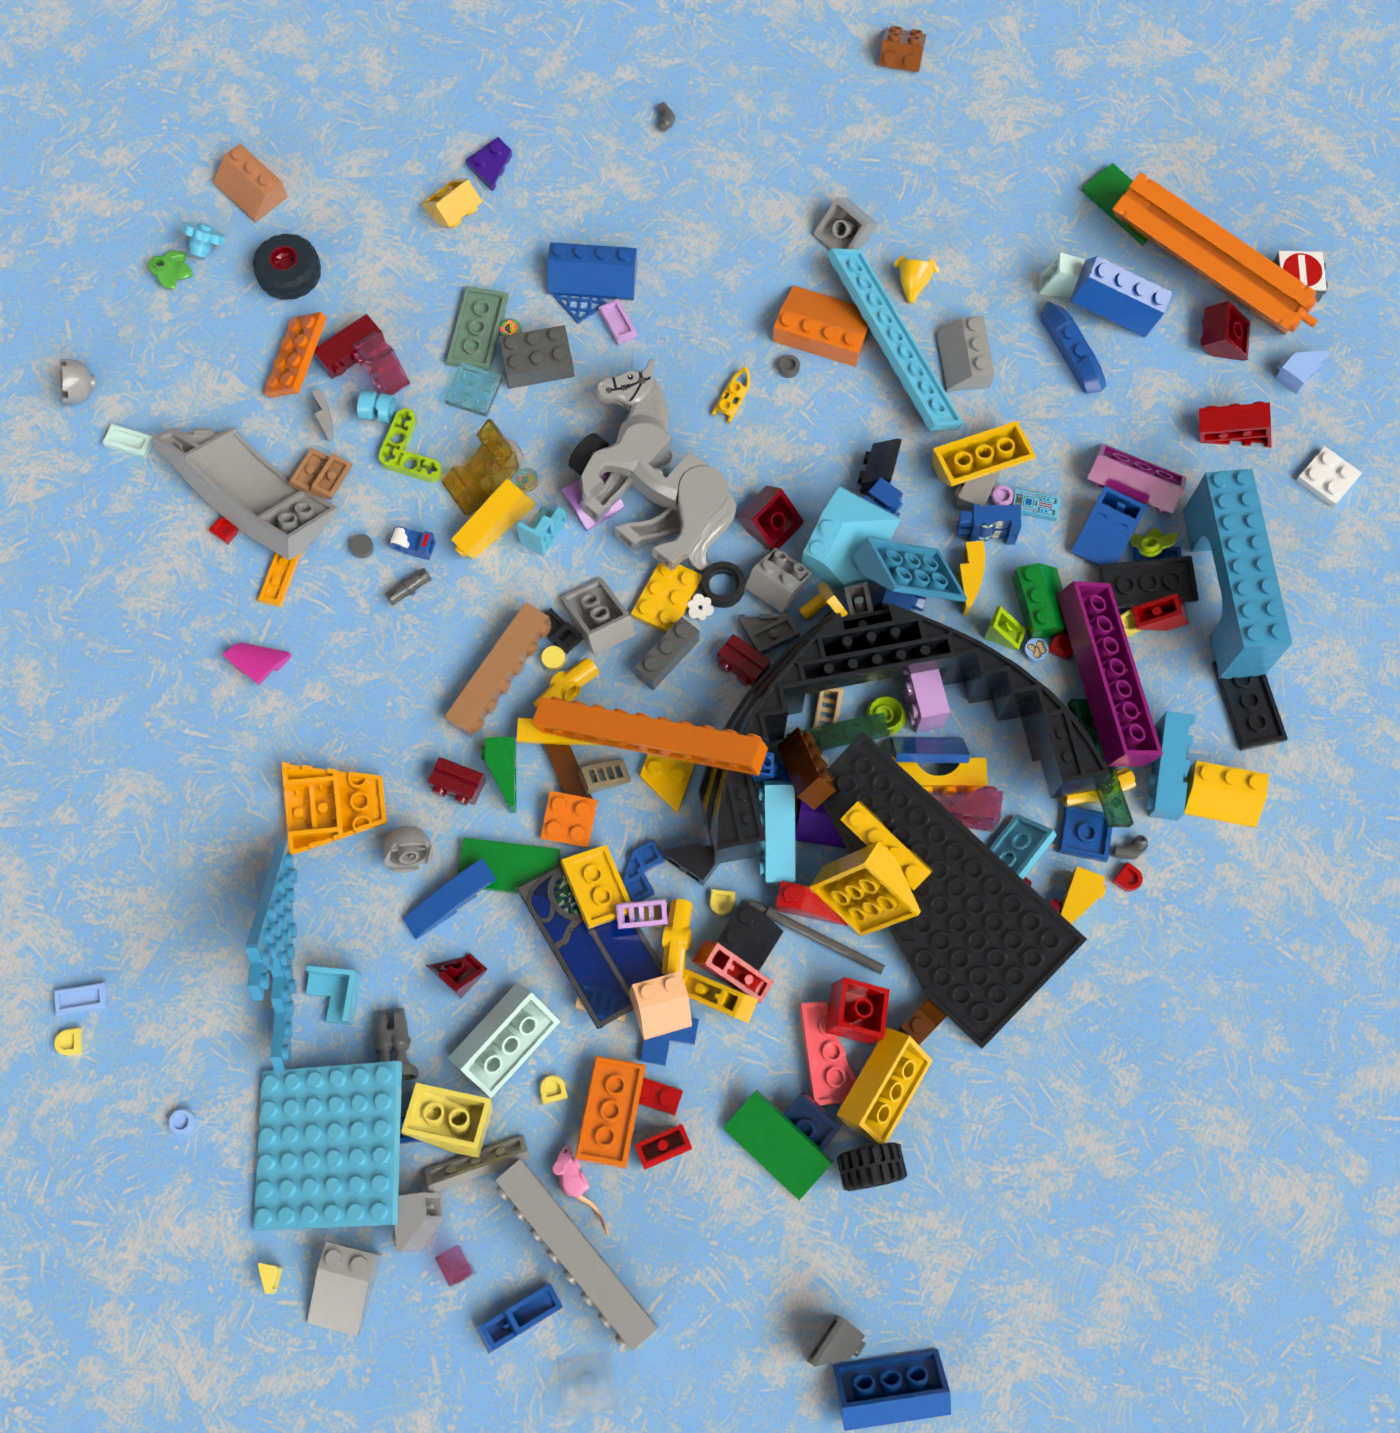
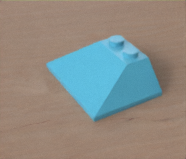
(840, 534)

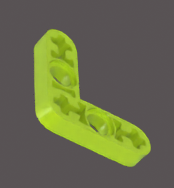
(400, 454)

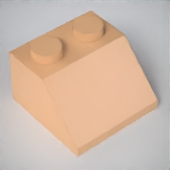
(661, 1005)

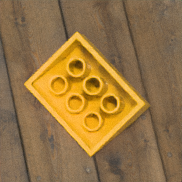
(866, 889)

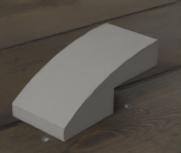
(324, 415)

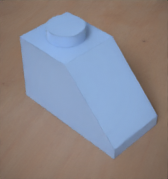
(1300, 368)

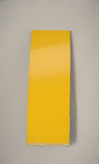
(971, 572)

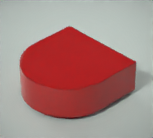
(224, 530)
(1061, 646)
(1128, 878)

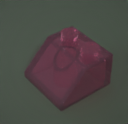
(980, 809)

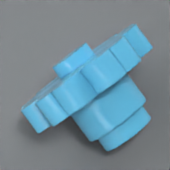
(202, 237)

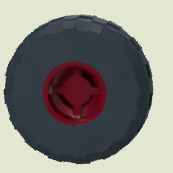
(287, 266)

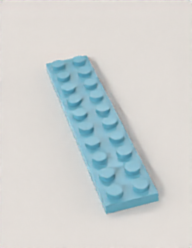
(895, 339)

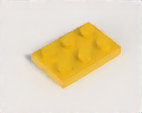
(666, 596)
(595, 885)

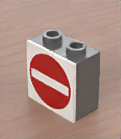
(1306, 267)

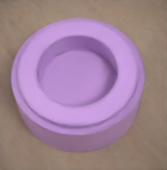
(1002, 495)

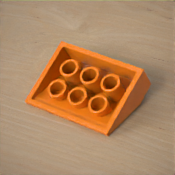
(821, 326)

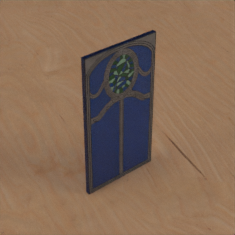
(595, 960)

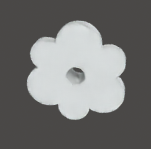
(695, 611)

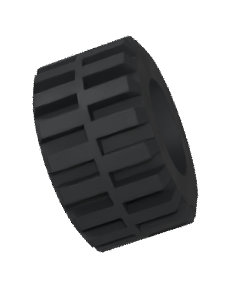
(871, 1166)

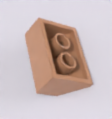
(249, 183)

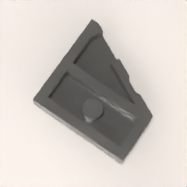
(769, 631)

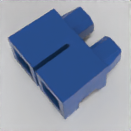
(903, 600)

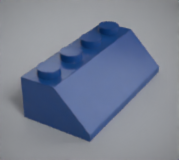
(591, 271)
(1120, 296)
(892, 1390)

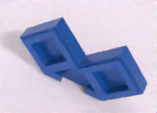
(640, 861)
(656, 1049)

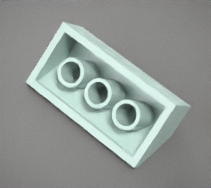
(504, 1039)

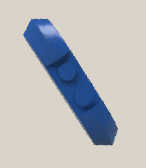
(1073, 348)

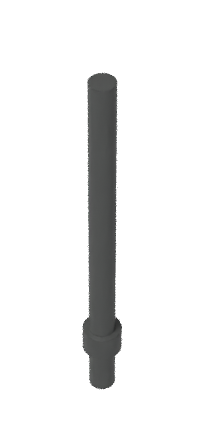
(774, 915)

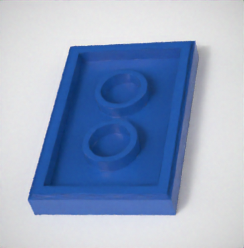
(930, 749)

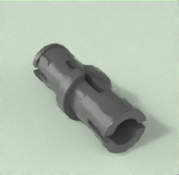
(408, 586)

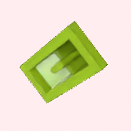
(1005, 630)

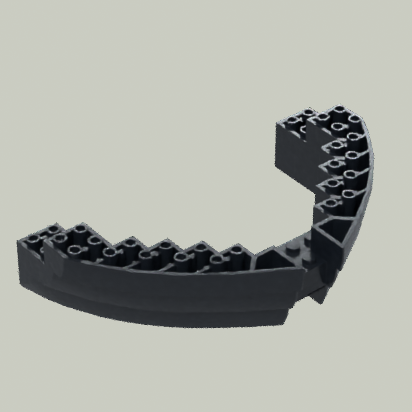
(876, 648)

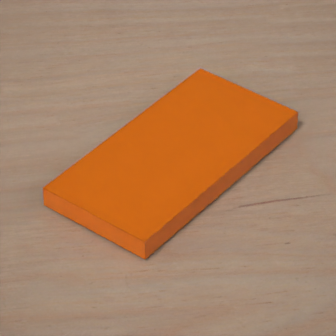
(610, 1112)

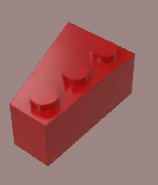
(1236, 423)

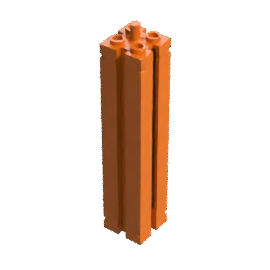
(1216, 255)

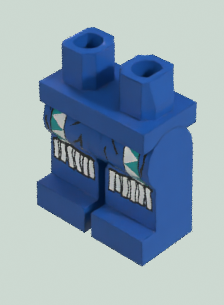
(990, 523)

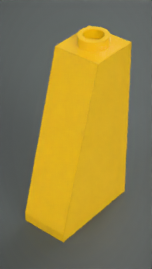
(492, 519)

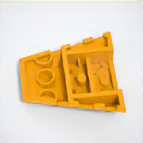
(329, 805)

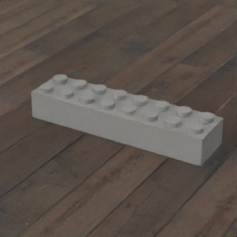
(577, 1254)

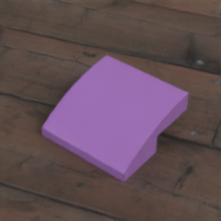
(573, 495)

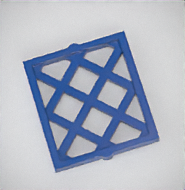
(569, 309)

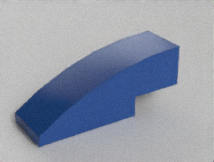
(519, 1318)

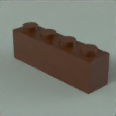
(806, 768)

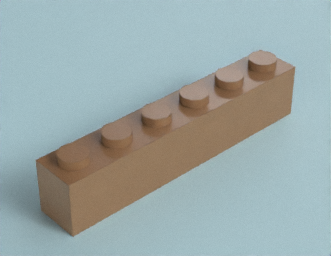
(498, 670)

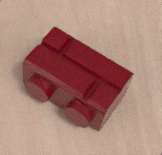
(742, 661)
(456, 781)

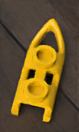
(734, 389)

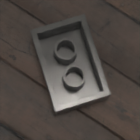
(537, 356)

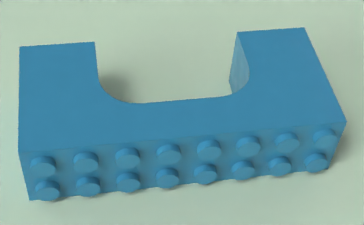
(1229, 521)

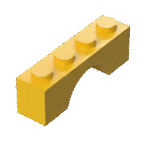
(964, 778)
(871, 830)

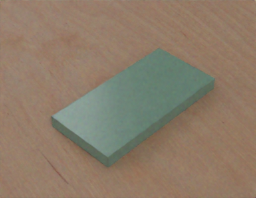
(477, 328)

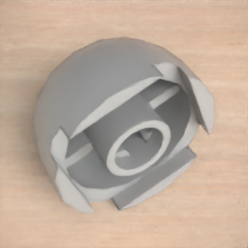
(75, 381)
(407, 849)

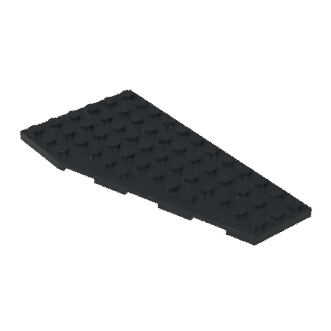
(981, 928)

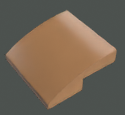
(320, 474)

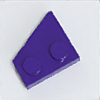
(490, 162)

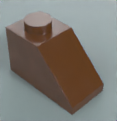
(923, 1022)

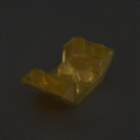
(484, 472)

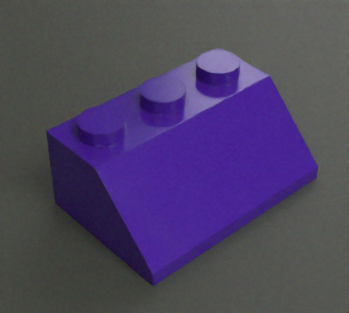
(816, 827)

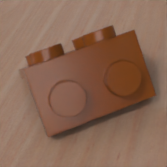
(902, 48)

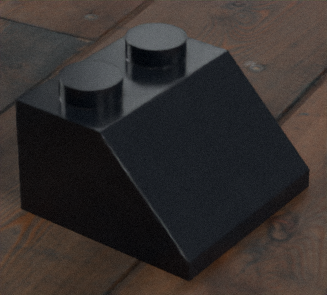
(879, 463)
(750, 935)

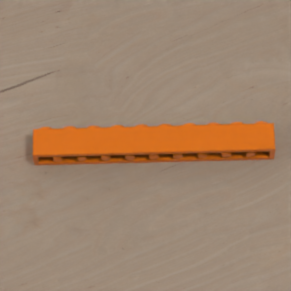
(650, 735)

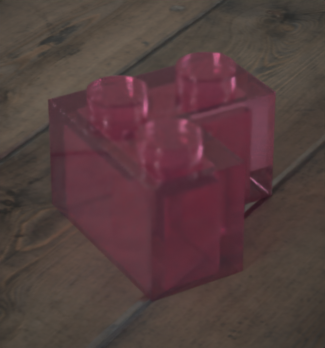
(381, 362)

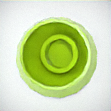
(893, 709)

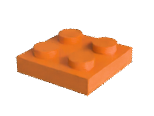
(569, 819)

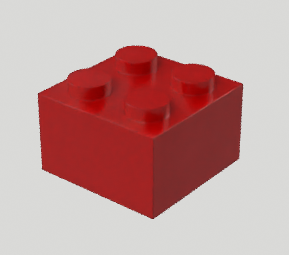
(857, 1011)

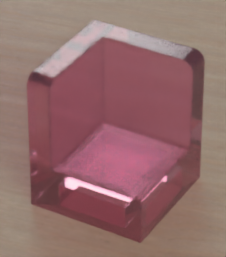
(454, 1266)

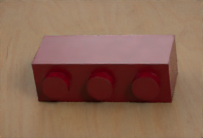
(338, 353)

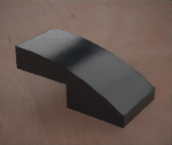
(562, 633)

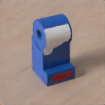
(412, 542)

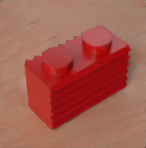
(663, 1146)

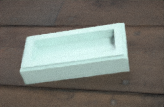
(128, 441)

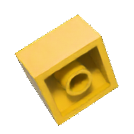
(452, 202)

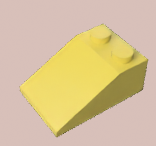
(448, 1119)

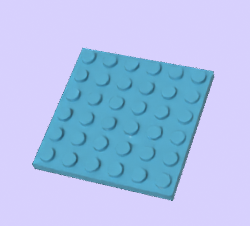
(329, 1147)

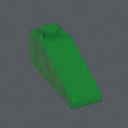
(501, 761)

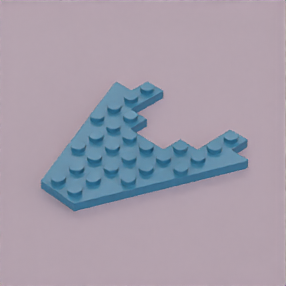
(272, 949)

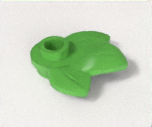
(173, 268)

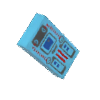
(1037, 504)

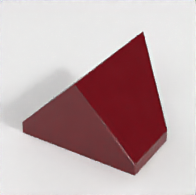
(459, 973)

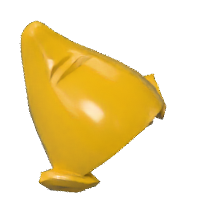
(915, 275)

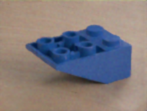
(1108, 528)

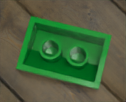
(1038, 600)

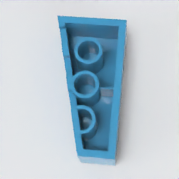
(1167, 772)

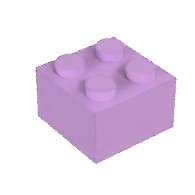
(926, 700)

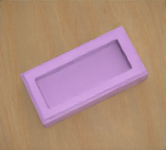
(617, 321)

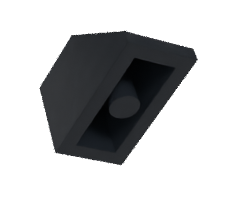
(693, 861)

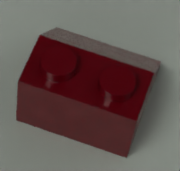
(1225, 332)
(770, 517)

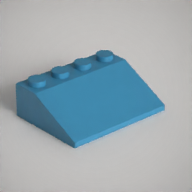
(908, 569)

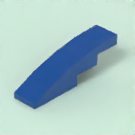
(449, 898)

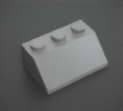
(965, 354)

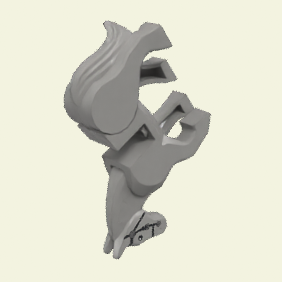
(692, 494)

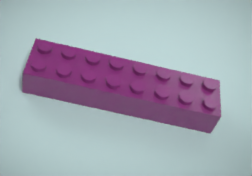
(1109, 674)

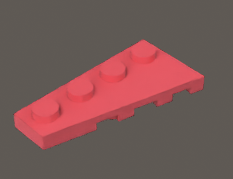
(826, 1058)

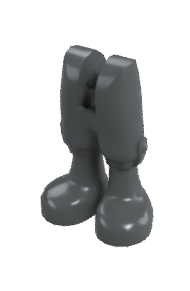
(395, 1038)

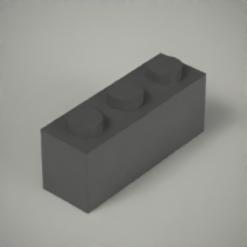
(667, 653)

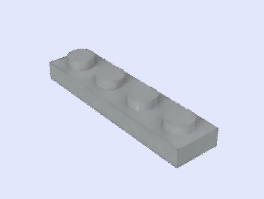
(467, 1167)

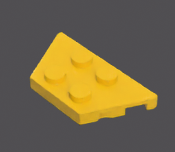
(667, 778)

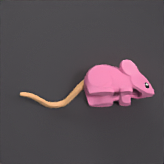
(573, 1181)

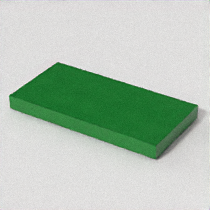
(1107, 190)
(508, 862)
(778, 1144)

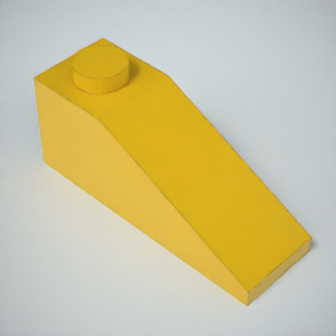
(1081, 893)
(719, 996)

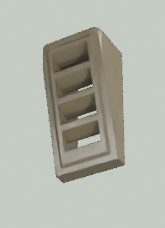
(590, 787)

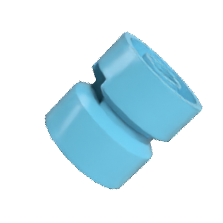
(374, 406)

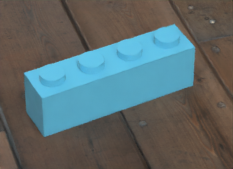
(779, 830)

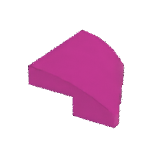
(255, 660)

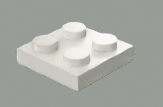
(1328, 476)

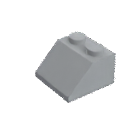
(845, 226)

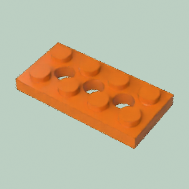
(295, 355)

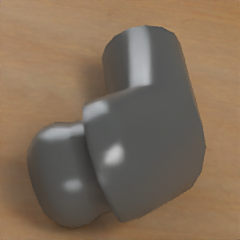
(668, 116)
(1133, 850)

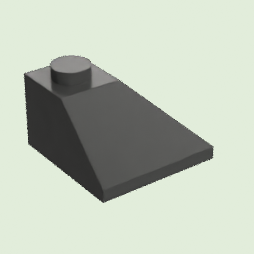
(838, 1343)

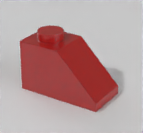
(1161, 614)

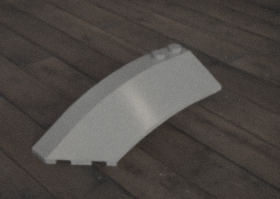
(246, 488)

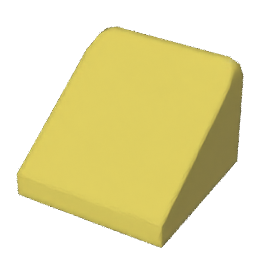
(270, 1277)

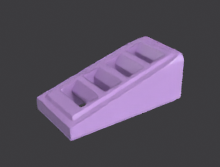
(662, 914)

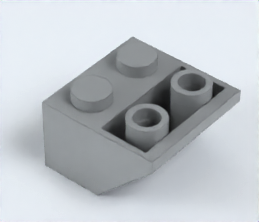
(778, 579)
(417, 1220)

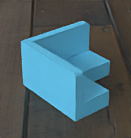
(543, 530)
(340, 986)

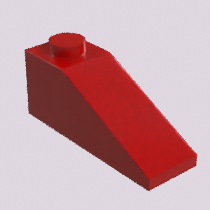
(803, 902)
(732, 970)

